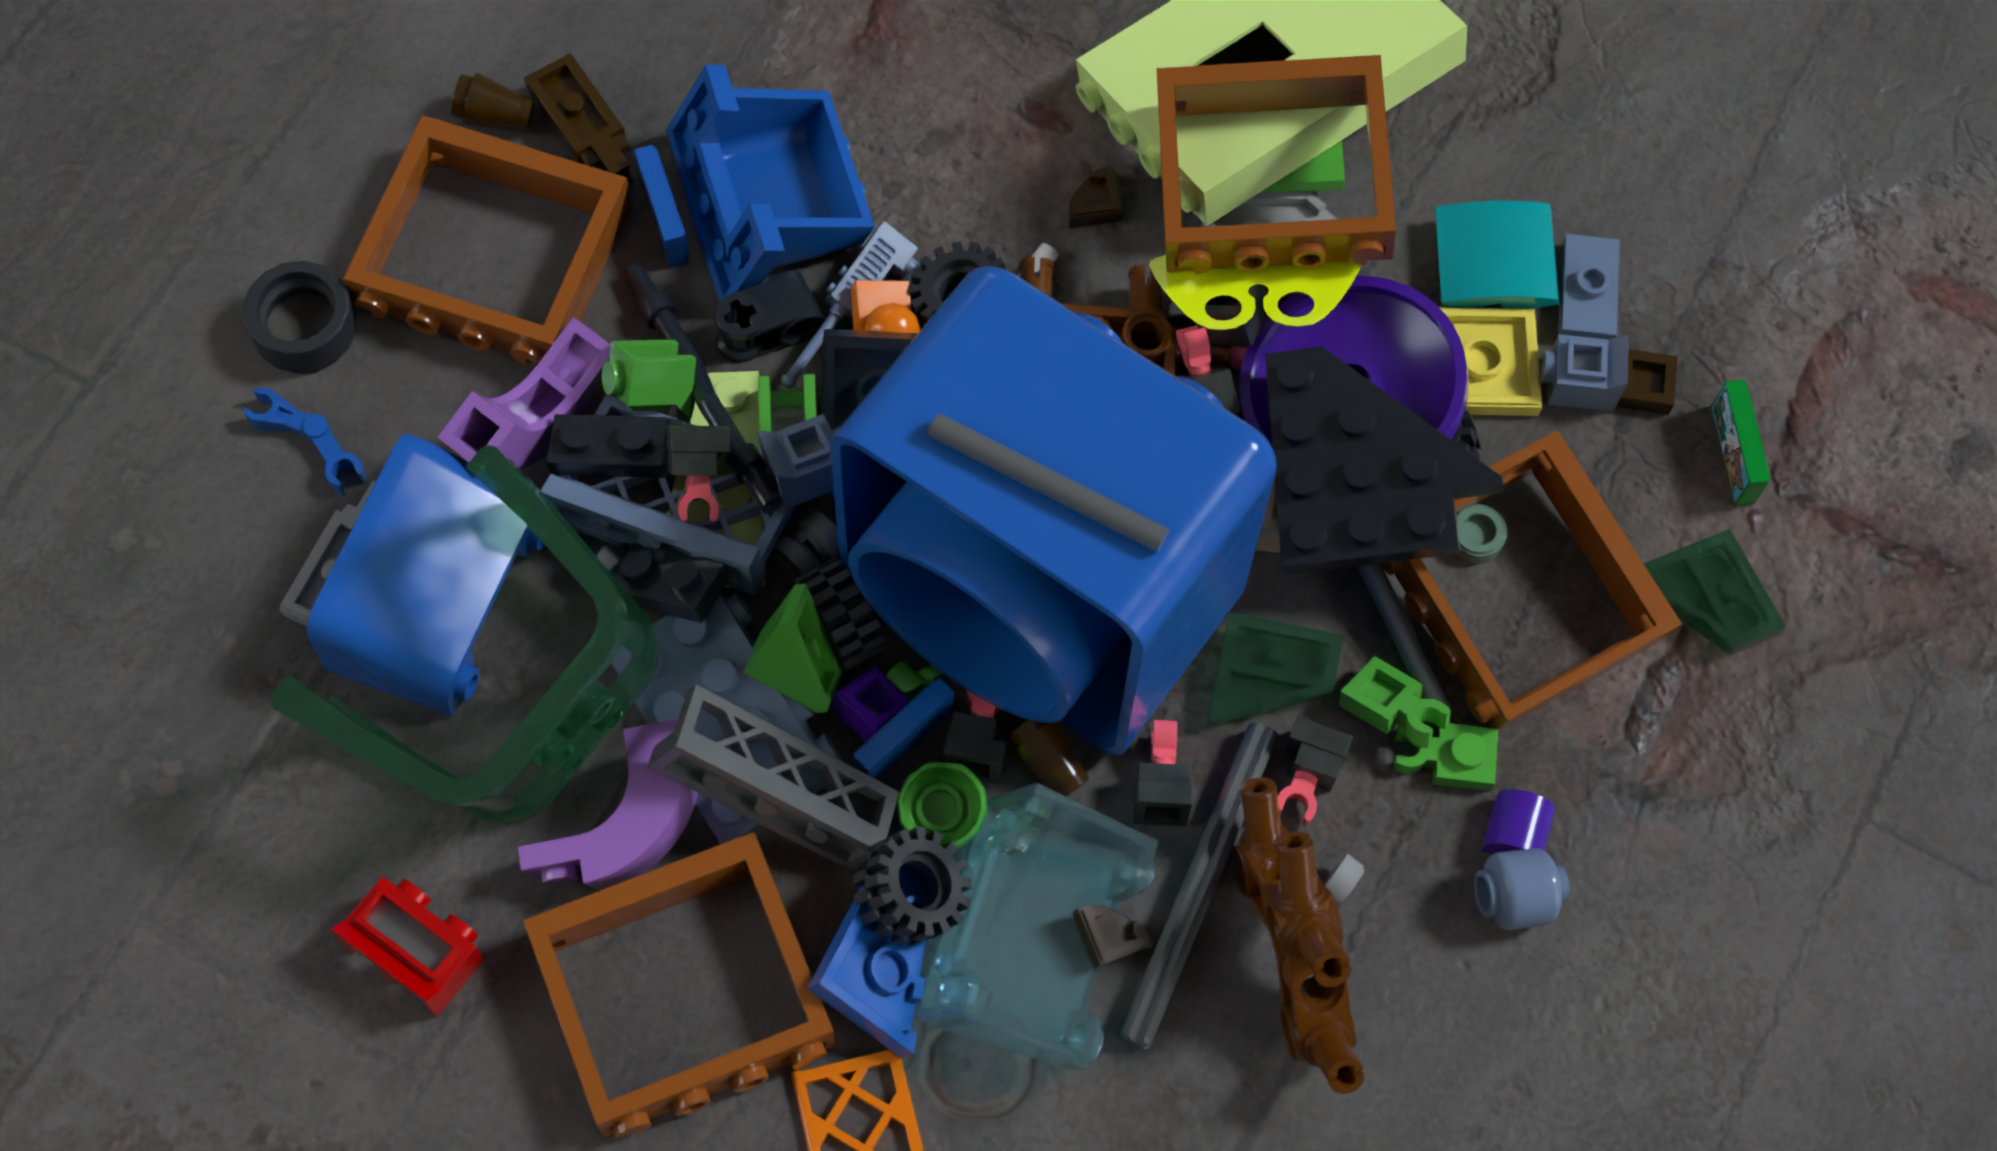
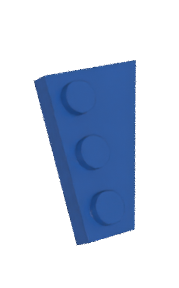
(872, 978)

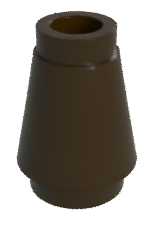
(490, 104)
(1048, 756)

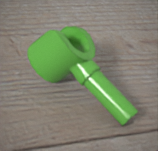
(910, 681)

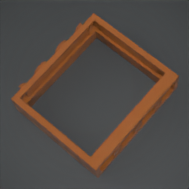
(1269, 88)
(510, 166)
(1605, 549)
(641, 898)

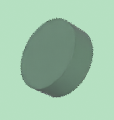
(1480, 534)

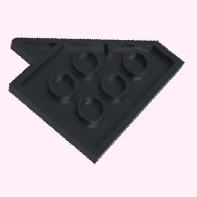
(1360, 469)

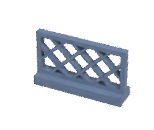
(619, 520)

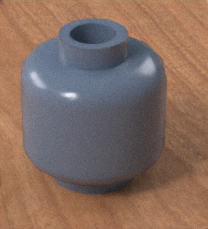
(1521, 888)

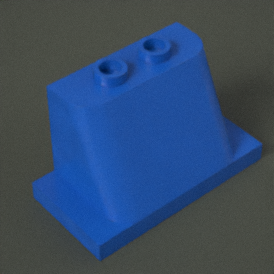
(765, 178)

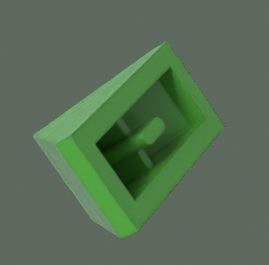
(796, 653)

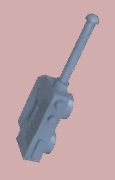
(880, 252)

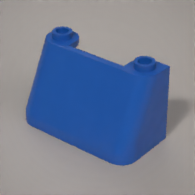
(418, 579)

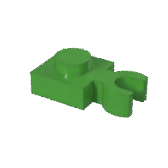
(1391, 698)
(1459, 756)

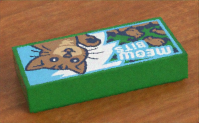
(1740, 442)

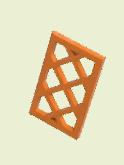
(899, 1109)

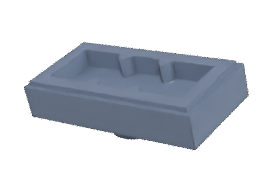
(1589, 286)

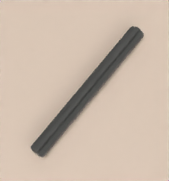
(1196, 890)

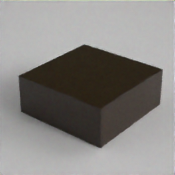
(1650, 382)

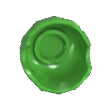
(944, 800)

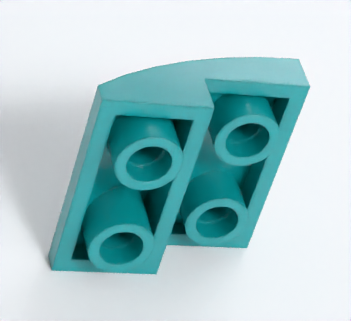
(1496, 254)

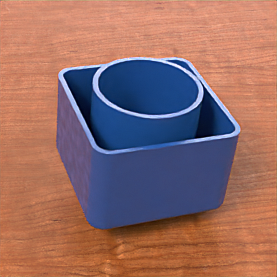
(1010, 584)

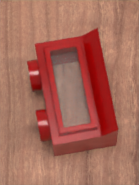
(411, 942)

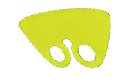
(1191, 292)

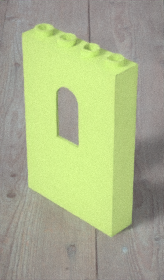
(1240, 154)

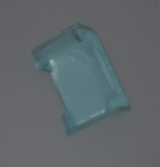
(1017, 958)

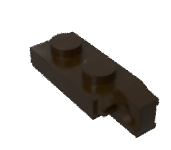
(580, 116)

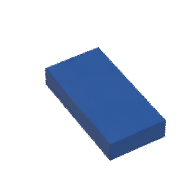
(662, 206)
(905, 730)

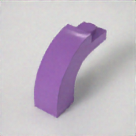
(524, 417)
(634, 836)

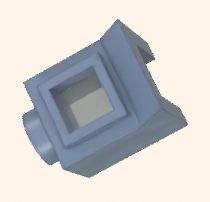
(1585, 372)
(800, 459)

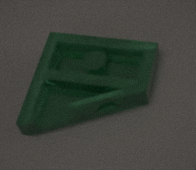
(1717, 592)
(1271, 667)

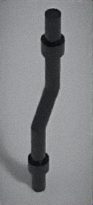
(744, 458)

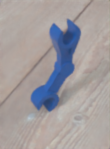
(315, 427)

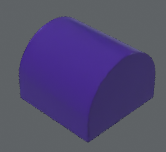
(868, 703)
(1518, 822)

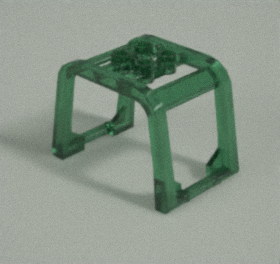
(560, 727)

